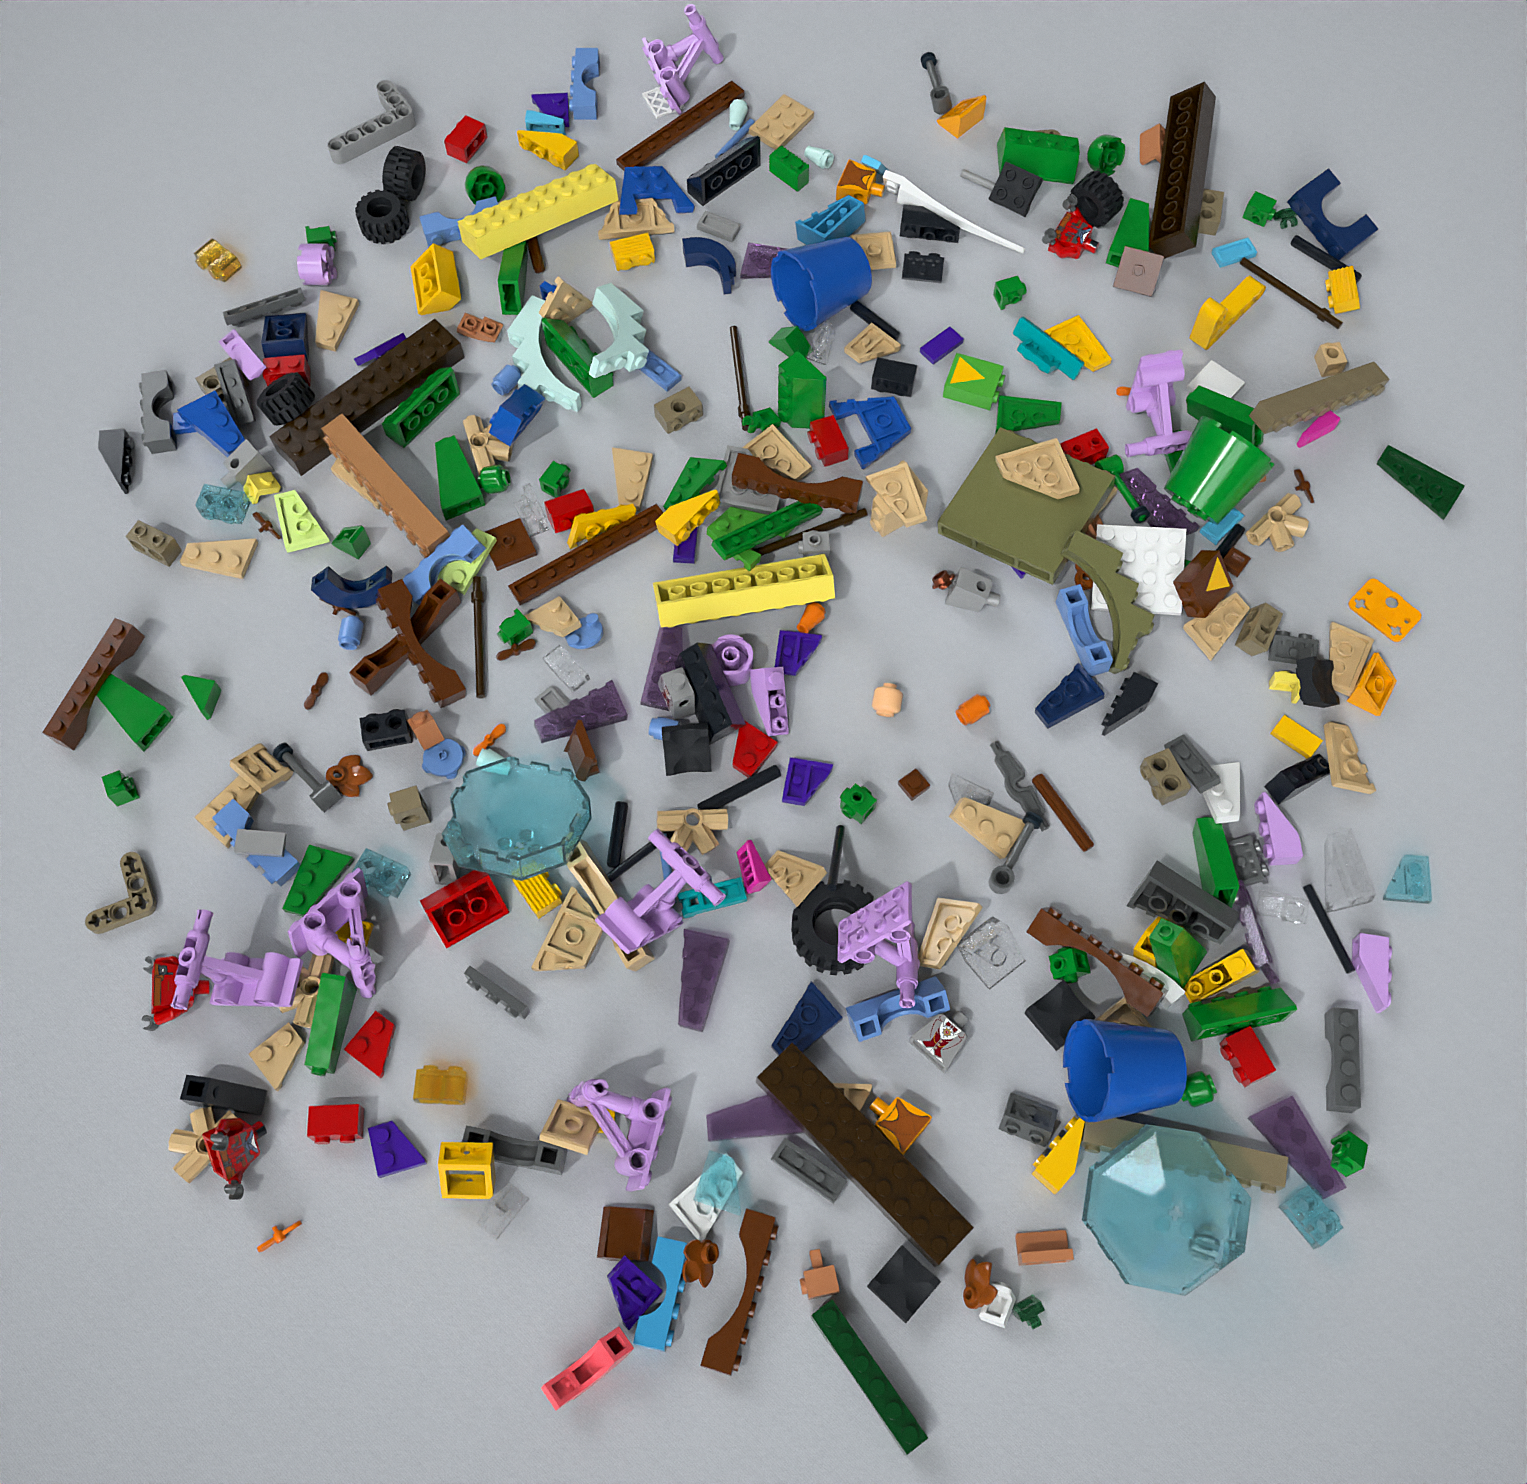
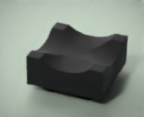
(1015, 189)
(1316, 682)
(686, 748)
(1057, 1013)
(903, 1284)

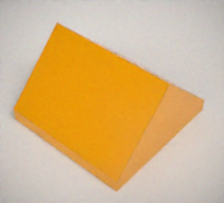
(963, 115)
(1373, 686)

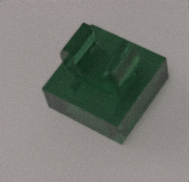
(1284, 215)
(1028, 1311)

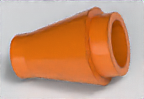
(812, 615)

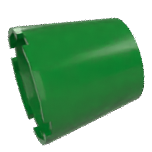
(1215, 471)

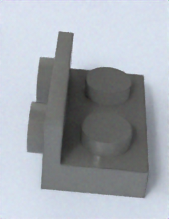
(1289, 649)
(1247, 861)
(1028, 1119)

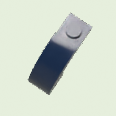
(710, 253)
(349, 593)

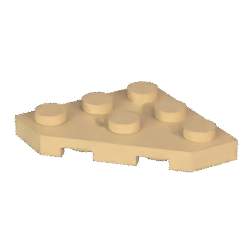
(1040, 468)

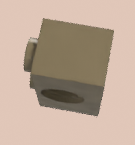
(667, 410)
(408, 808)

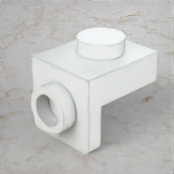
(1001, 1307)

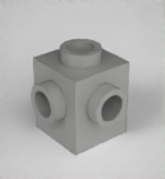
(814, 544)

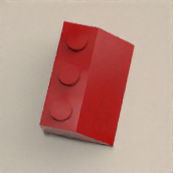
(464, 907)

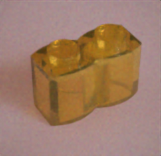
(217, 260)
(440, 1086)

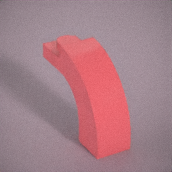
(588, 1369)

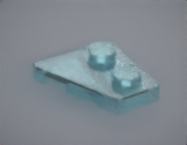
(1410, 881)
(719, 1184)

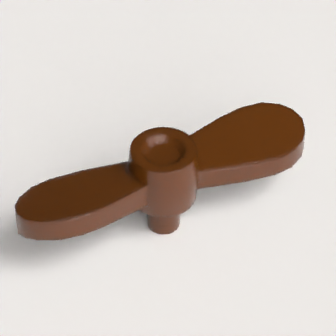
(1303, 485)
(265, 525)
(336, 609)
(516, 649)
(316, 690)

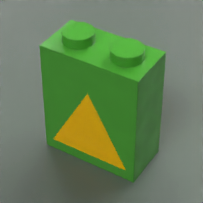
(974, 381)

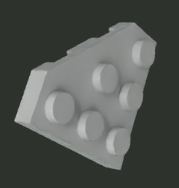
(742, 498)

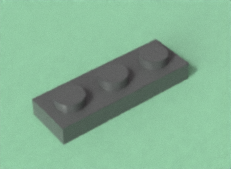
(235, 392)
(1193, 764)
(496, 993)
(809, 1170)

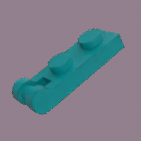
(731, 888)

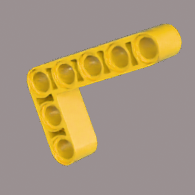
(1217, 317)

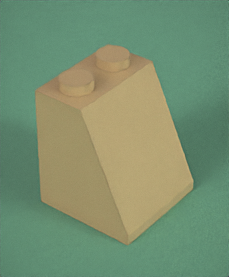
(883, 517)

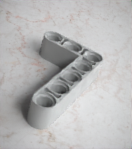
(376, 131)

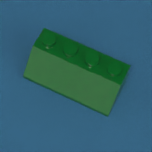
(1040, 153)
(574, 355)
(800, 392)
(421, 407)
(1237, 1013)

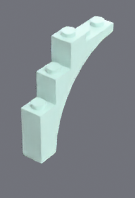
(628, 334)
(527, 335)

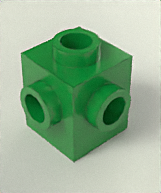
(857, 803)
(1069, 964)

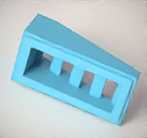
(540, 122)

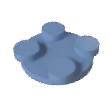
(588, 634)
(444, 759)

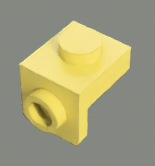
(260, 485)
(1286, 682)

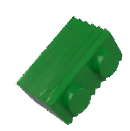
(789, 168)

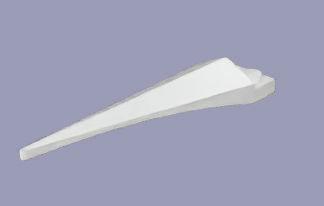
(911, 195)

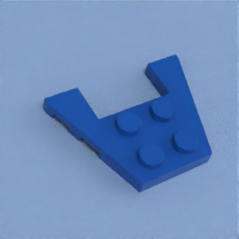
(651, 183)
(880, 419)

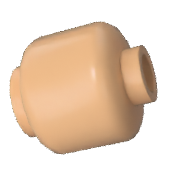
(887, 700)

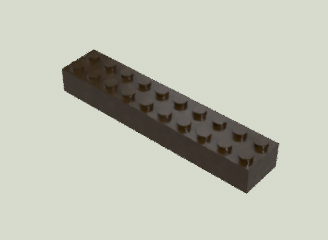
(1182, 171)
(368, 394)
(864, 1155)

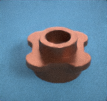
(942, 580)

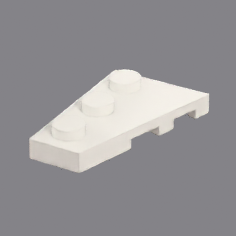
(1225, 797)
(695, 1215)

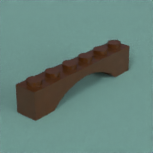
(839, 493)
(379, 666)
(442, 681)
(71, 716)
(1139, 989)
(723, 1346)

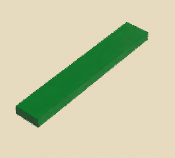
(765, 529)

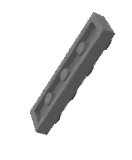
(271, 304)

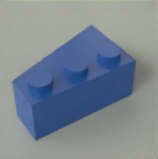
(515, 414)
(213, 422)

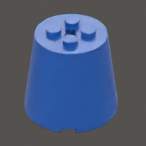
(820, 280)
(1122, 1069)

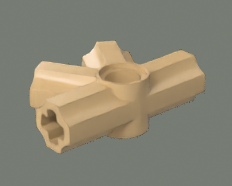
(484, 445)
(1281, 527)
(700, 834)
(308, 979)
(193, 1143)

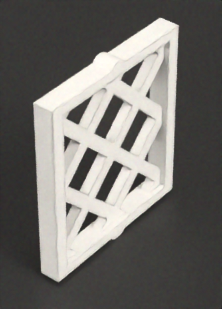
(668, 110)

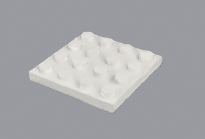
(1150, 558)

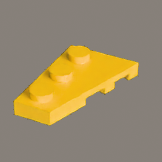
(1081, 342)
(591, 524)

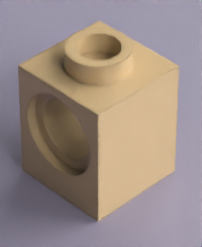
(1330, 359)

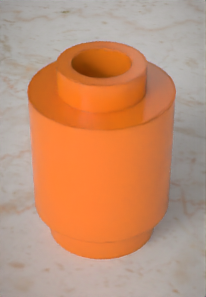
(973, 709)

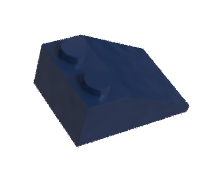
(285, 335)

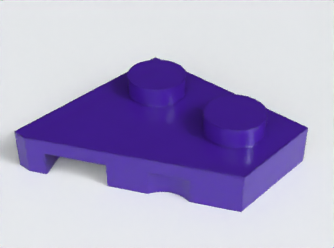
(553, 104)
(380, 350)
(795, 650)
(804, 780)
(393, 1150)
(631, 1291)

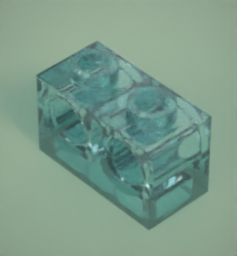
(217, 502)
(383, 870)
(1306, 1221)

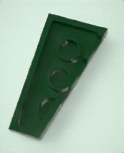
(1425, 483)

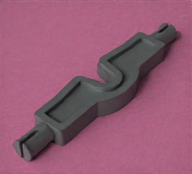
(1014, 774)

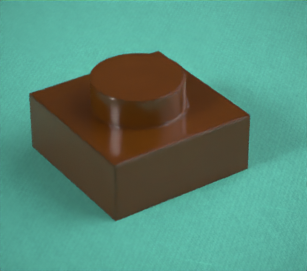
(1235, 561)
(913, 784)

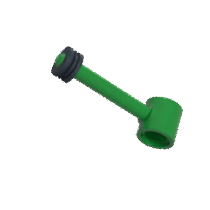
(1115, 466)

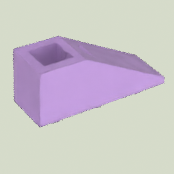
(240, 350)
(770, 698)
(1280, 838)
(1371, 963)

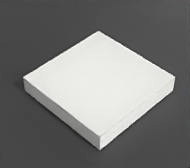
(1217, 379)

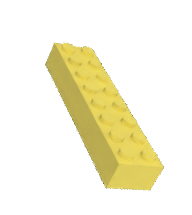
(537, 211)
(743, 591)

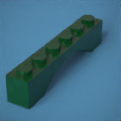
(869, 1377)

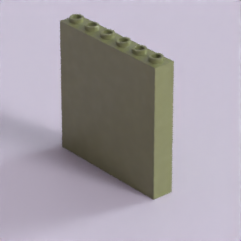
(1016, 521)

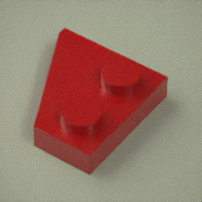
(752, 749)
(372, 1043)

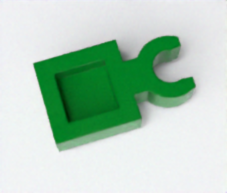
(761, 419)

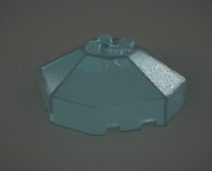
(512, 805)
(1131, 1203)

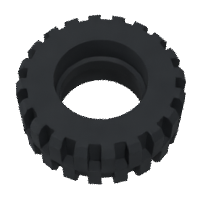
(803, 919)

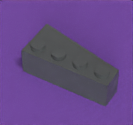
(1183, 903)

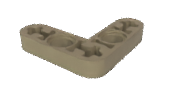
(132, 904)

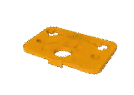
(1381, 615)

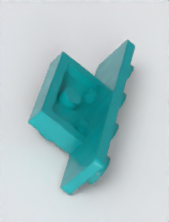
(1045, 351)

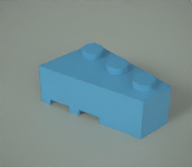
(835, 222)

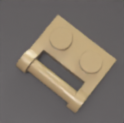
(256, 772)

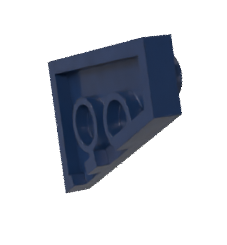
(1070, 697)
(808, 1021)

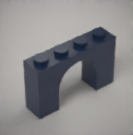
(1335, 239)

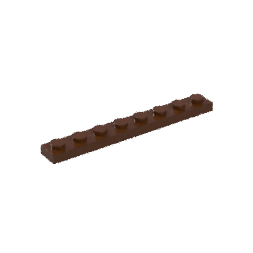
(681, 126)
(585, 555)

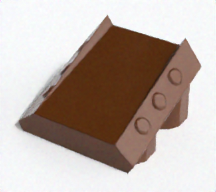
(581, 753)
(625, 1233)

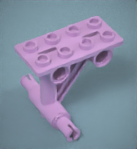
(664, 58)
(1154, 393)
(651, 909)
(890, 918)
(318, 928)
(236, 977)
(643, 1130)

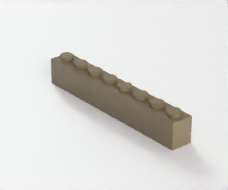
(1319, 397)
(1246, 1164)

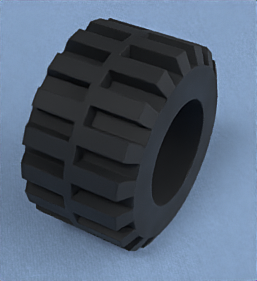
(404, 172)
(1098, 198)
(371, 220)
(285, 399)

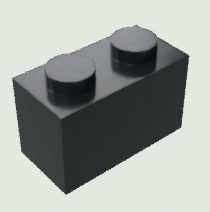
(894, 377)

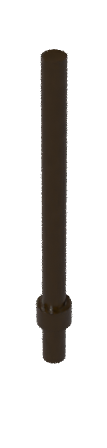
(1322, 314)
(743, 408)
(844, 519)
(477, 599)

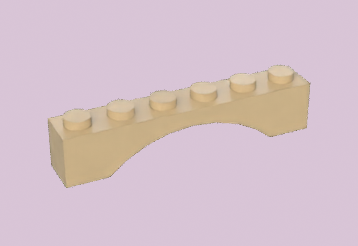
(600, 890)

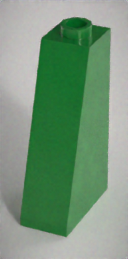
(1132, 231)
(513, 278)
(1227, 411)
(456, 482)
(134, 711)
(1215, 861)
(1176, 951)
(329, 1023)

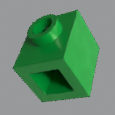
(1260, 209)

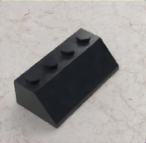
(725, 170)
(712, 692)

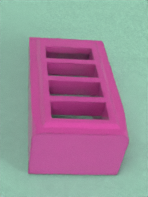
(1319, 428)
(752, 868)

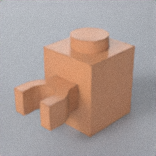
(425, 729)
(820, 1280)

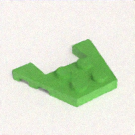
(734, 519)

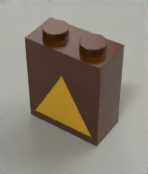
(1203, 583)

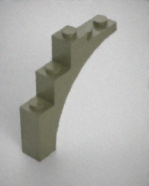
(1101, 565)

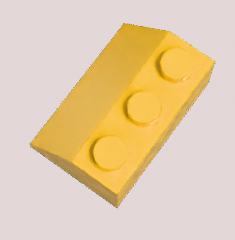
(435, 281)

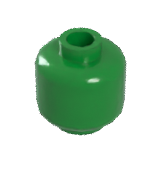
(494, 479)
(1199, 1089)

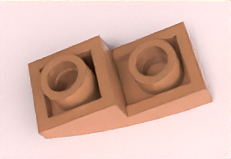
(479, 329)

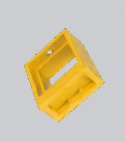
(479, 1159)

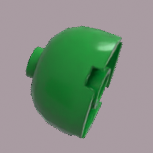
(1105, 154)
(484, 183)

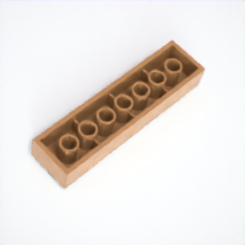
(384, 485)

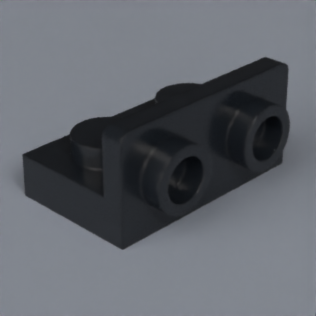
(923, 267)

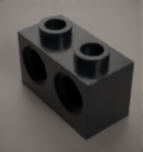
(386, 735)

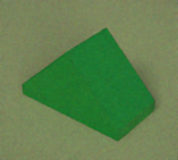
(790, 340)
(352, 541)
(204, 692)

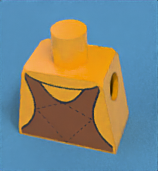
(858, 182)
(900, 1122)

